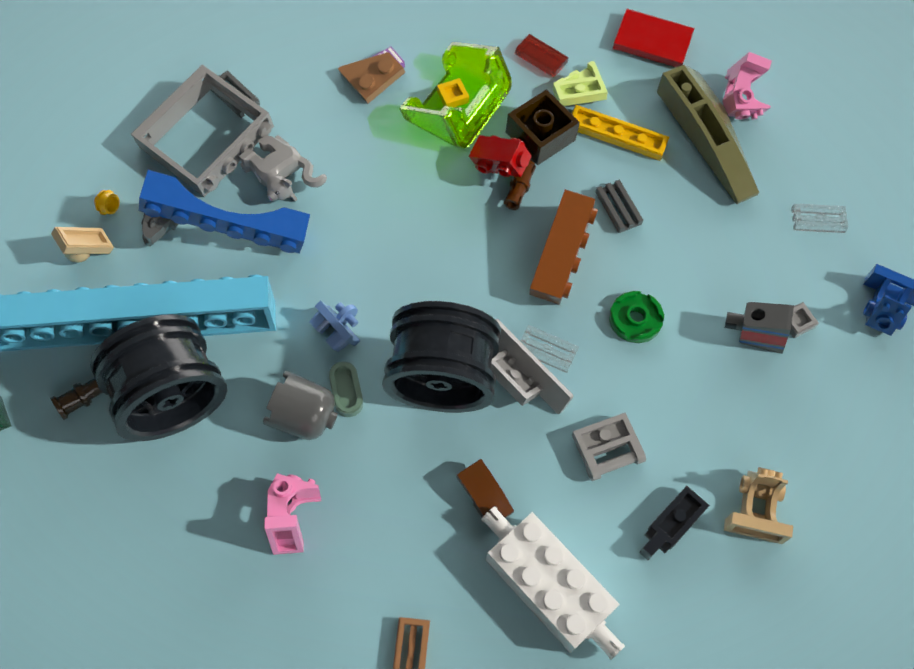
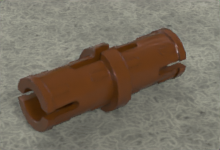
(519, 187)

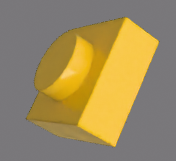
(453, 93)

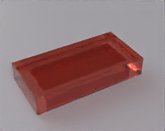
(541, 55)

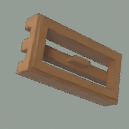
(411, 647)

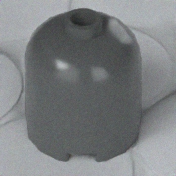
(301, 407)

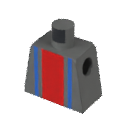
(763, 325)

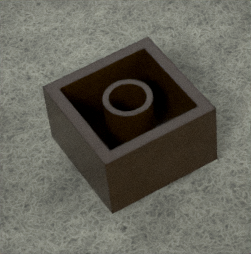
(542, 126)

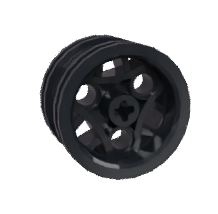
(442, 357)
(157, 377)

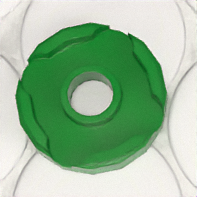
(632, 330)

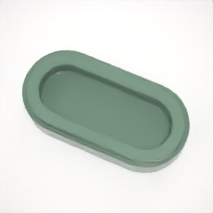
(346, 389)

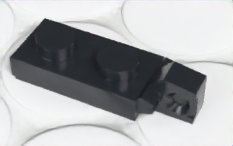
(673, 522)

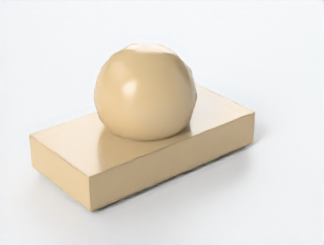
(81, 242)

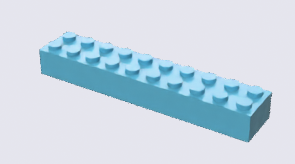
(93, 315)

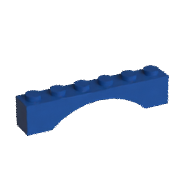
(169, 199)

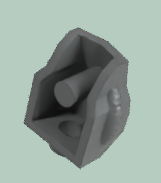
(155, 228)

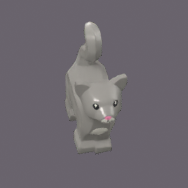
(277, 166)

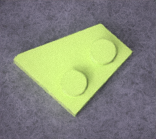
(580, 87)

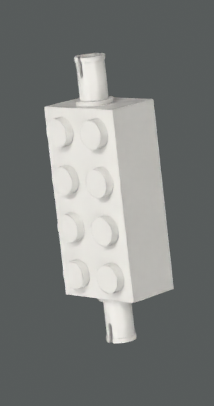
(552, 582)

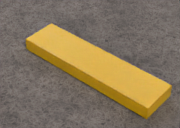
(620, 133)

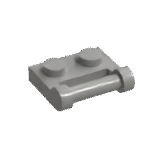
(604, 437)

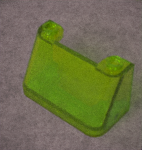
(486, 82)

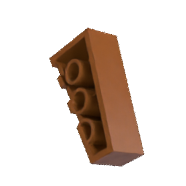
(562, 247)

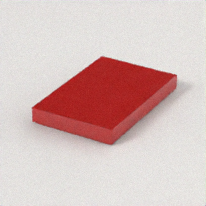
(653, 38)

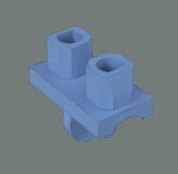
(343, 334)

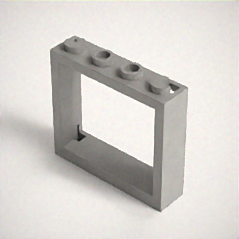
(179, 104)

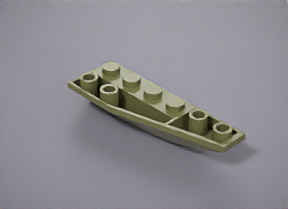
(708, 128)

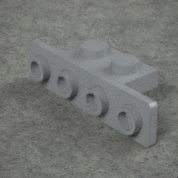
(525, 375)

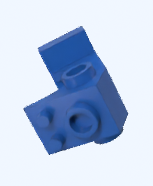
(888, 308)

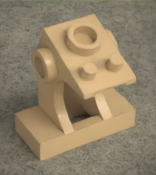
(764, 485)

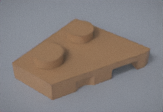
(372, 74)

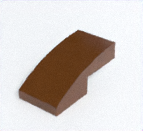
(484, 489)

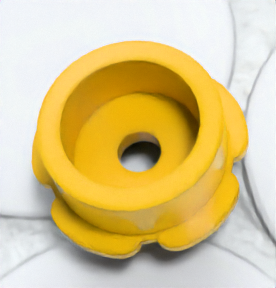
(106, 202)

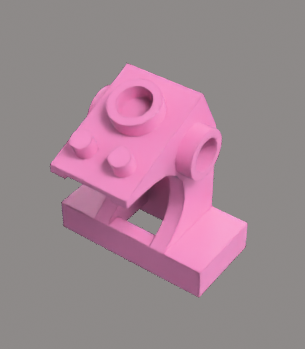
(740, 78)
(281, 526)

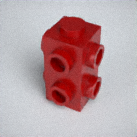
(500, 156)

